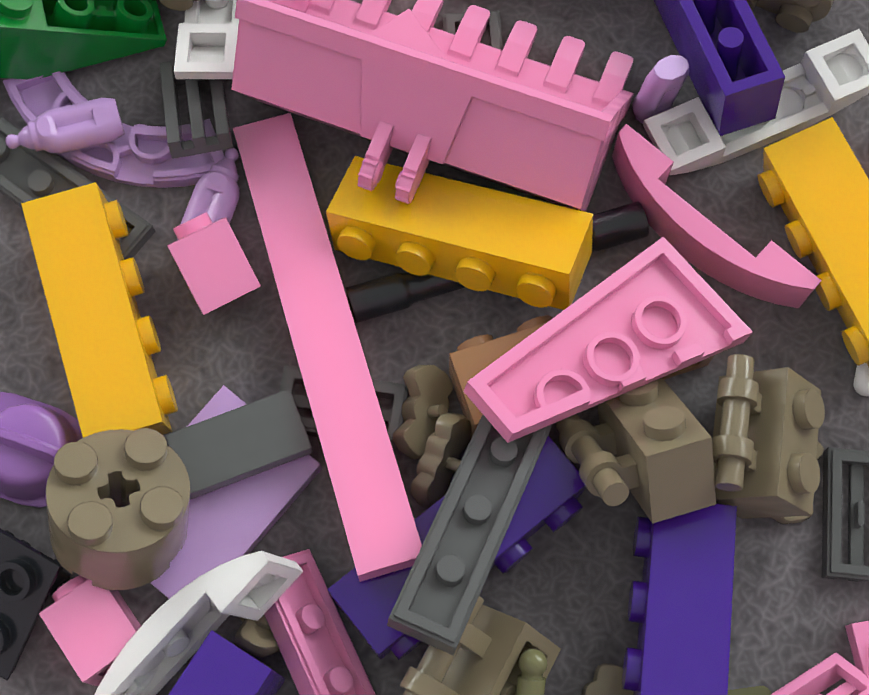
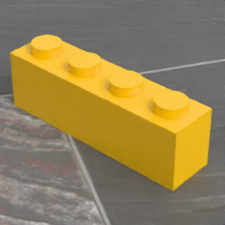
(828, 214)
(465, 235)
(96, 312)

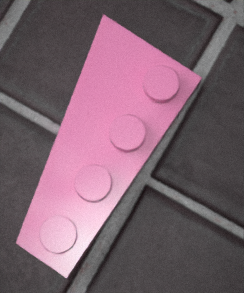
(613, 339)

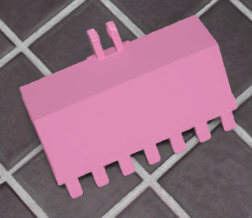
(476, 113)

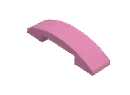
(768, 277)

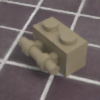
(766, 440)
(644, 446)
(484, 658)

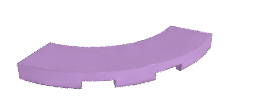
(134, 158)

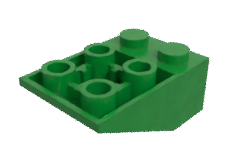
(73, 34)

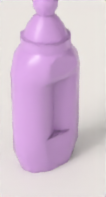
(660, 87)
(71, 127)
(216, 191)

